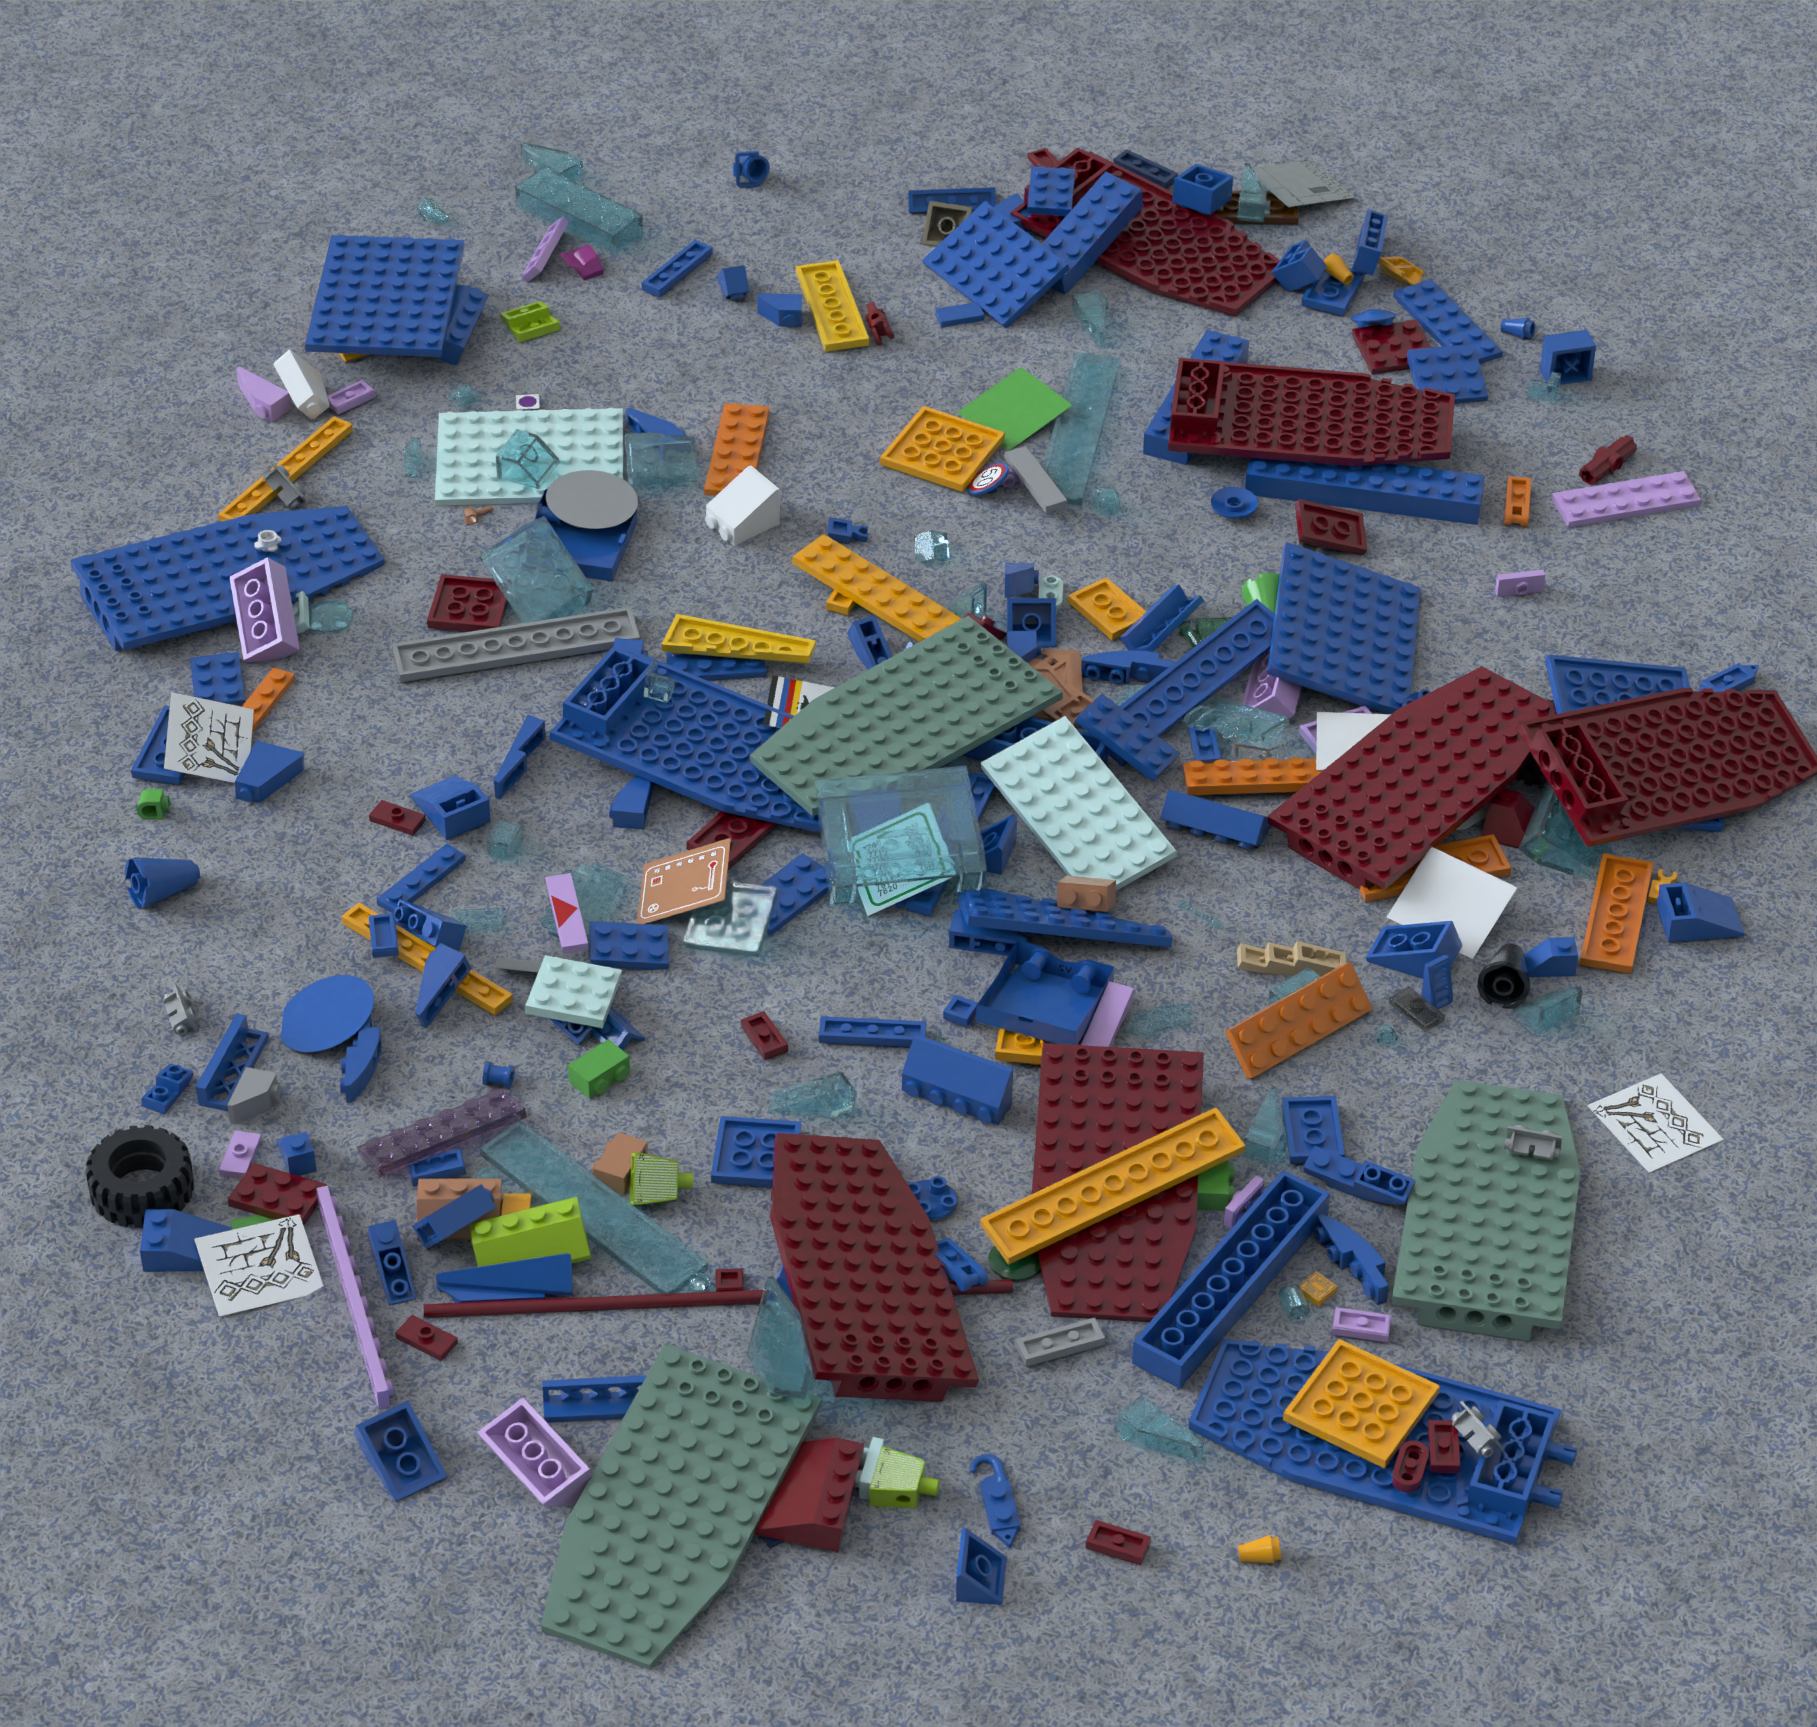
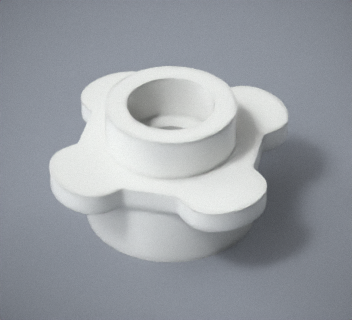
(267, 541)

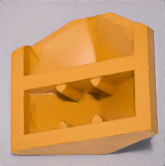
(1400, 270)

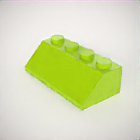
(532, 1234)

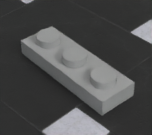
(1060, 1342)

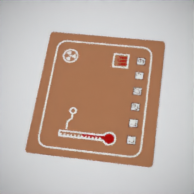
(684, 882)

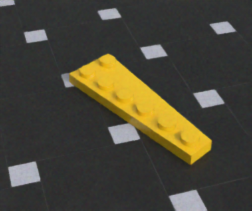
(716, 638)

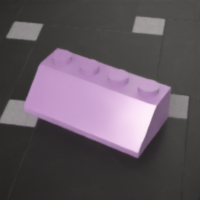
(264, 612)
(1270, 692)
(537, 1455)

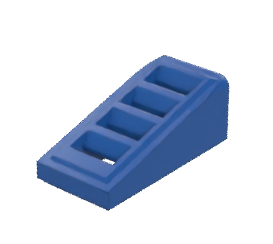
(1438, 986)

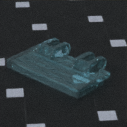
(1236, 720)
(597, 895)

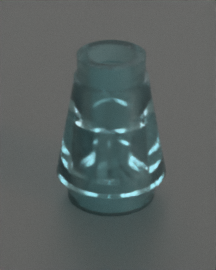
(432, 211)

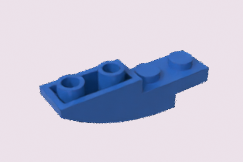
(1124, 665)
(360, 1061)
(1362, 1181)
(1353, 1252)

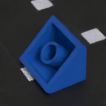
(999, 843)
(979, 1571)

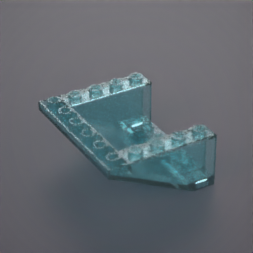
(899, 830)

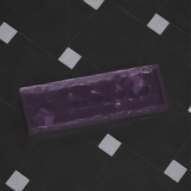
(441, 1132)

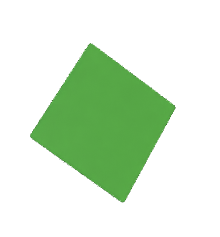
(1016, 406)

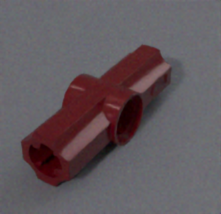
(1608, 459)

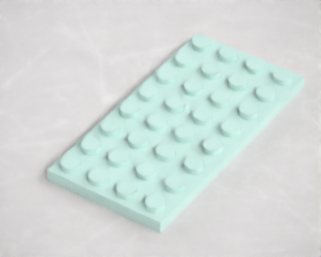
(1078, 806)

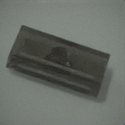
(1417, 1009)

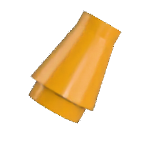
(1338, 269)
(1261, 1550)

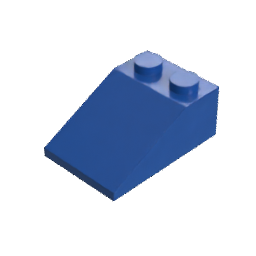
(1413, 945)
(170, 1241)
(399, 1451)

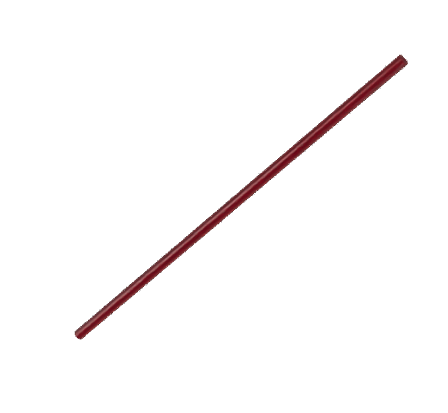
(639, 1301)

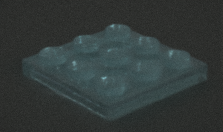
(734, 924)

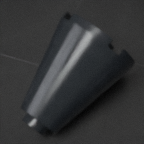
(1505, 977)

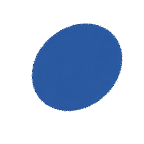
(326, 1013)

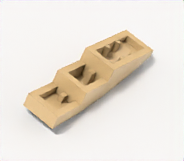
(1287, 960)

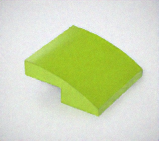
(530, 321)

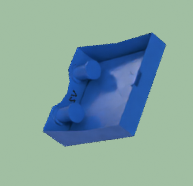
(594, 550)
(1044, 995)

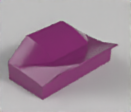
(584, 261)

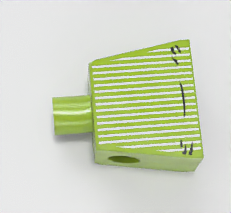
(656, 1179)
(900, 1480)

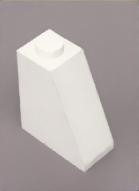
(303, 384)

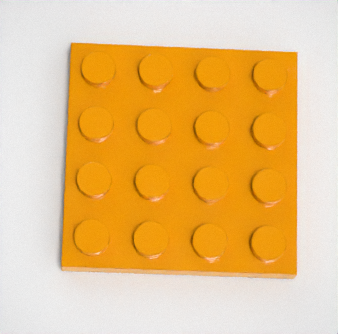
(942, 448)
(1361, 1403)

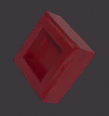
(729, 1279)

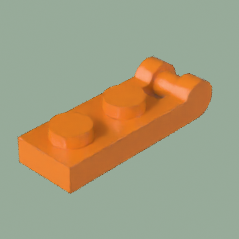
(1517, 501)

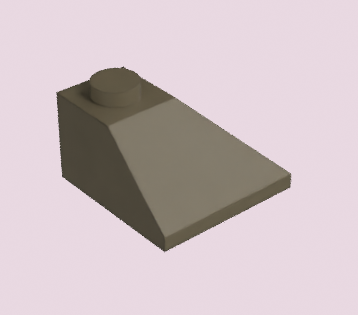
(942, 220)

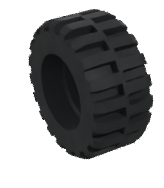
(134, 1151)

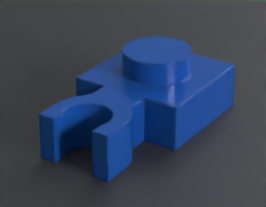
(843, 531)

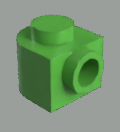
(153, 804)

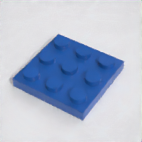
(1450, 371)
(746, 1150)

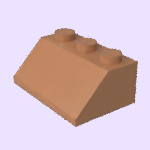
(437, 1193)

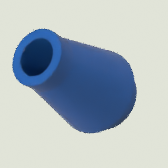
(1520, 327)

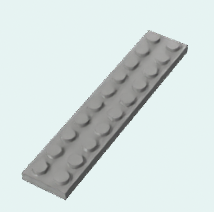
(513, 644)

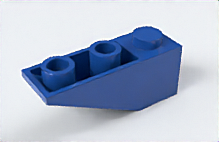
(429, 925)
(391, 1262)

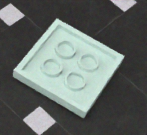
(573, 991)

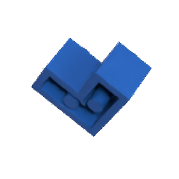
(1299, 267)

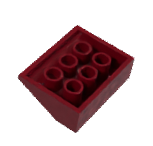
(814, 1495)

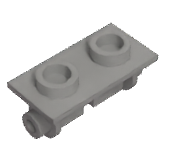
(291, 492)
(181, 1014)
(1521, 1138)
(1471, 1421)

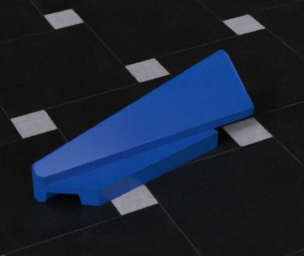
(510, 1280)

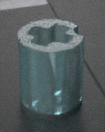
(1294, 1302)

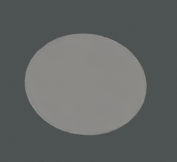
(592, 499)

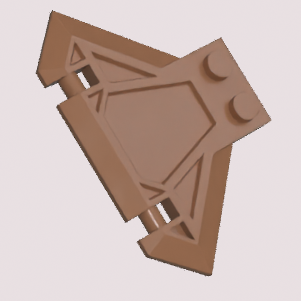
(1067, 676)

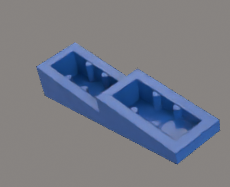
(515, 763)

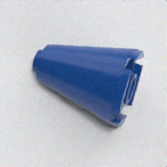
(158, 878)

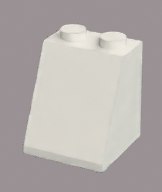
(744, 507)

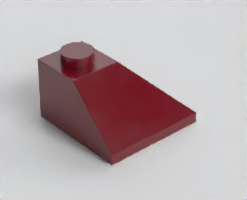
(1508, 818)

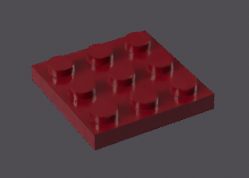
(1387, 345)
(467, 604)

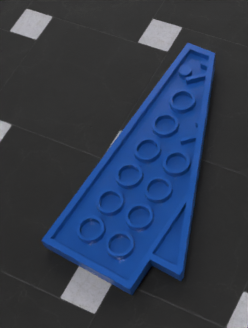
(1022, 913)

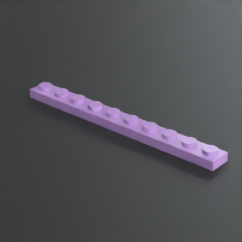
(357, 1304)

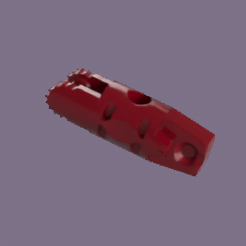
(878, 323)

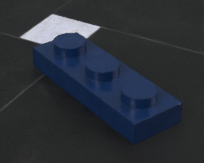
(1146, 168)

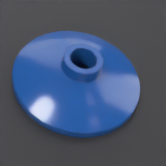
(1234, 502)

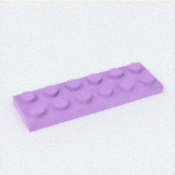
(1626, 499)

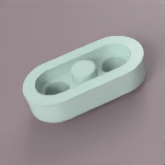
(1052, 588)

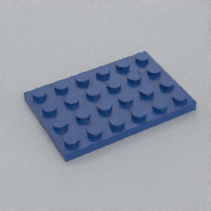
(996, 264)

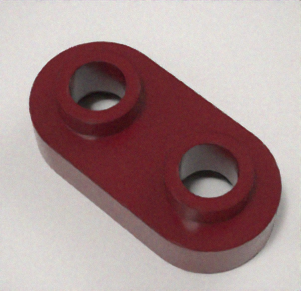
(1407, 1471)

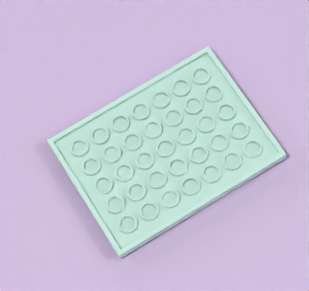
(472, 439)

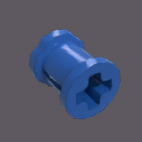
(498, 1075)

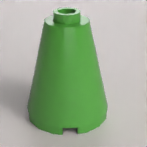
(1263, 589)

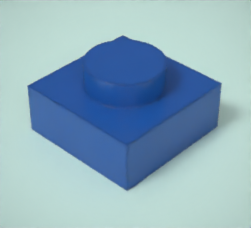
(960, 1010)

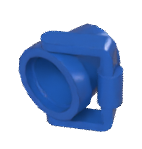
(752, 167)

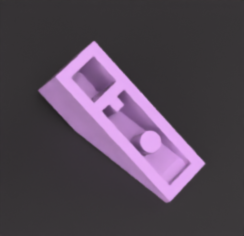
(263, 396)

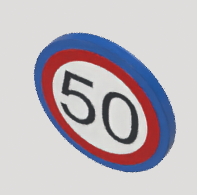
(988, 479)

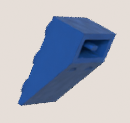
(453, 806)
(1696, 913)

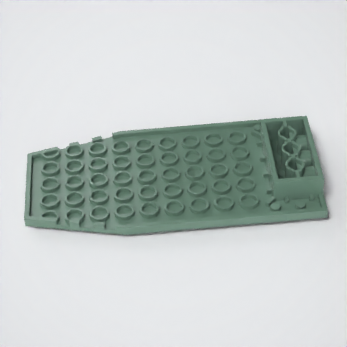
(907, 712)
(1489, 1225)
(671, 1506)

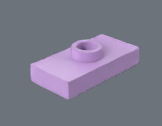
(350, 397)
(1520, 583)
(240, 1154)
(1243, 1201)
(1361, 1324)

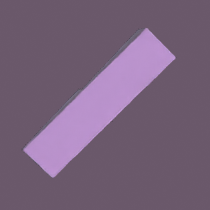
(1109, 1015)

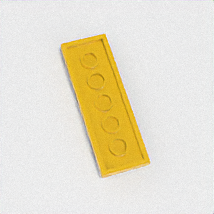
(832, 306)

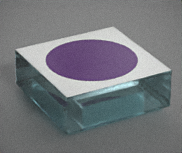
(527, 402)

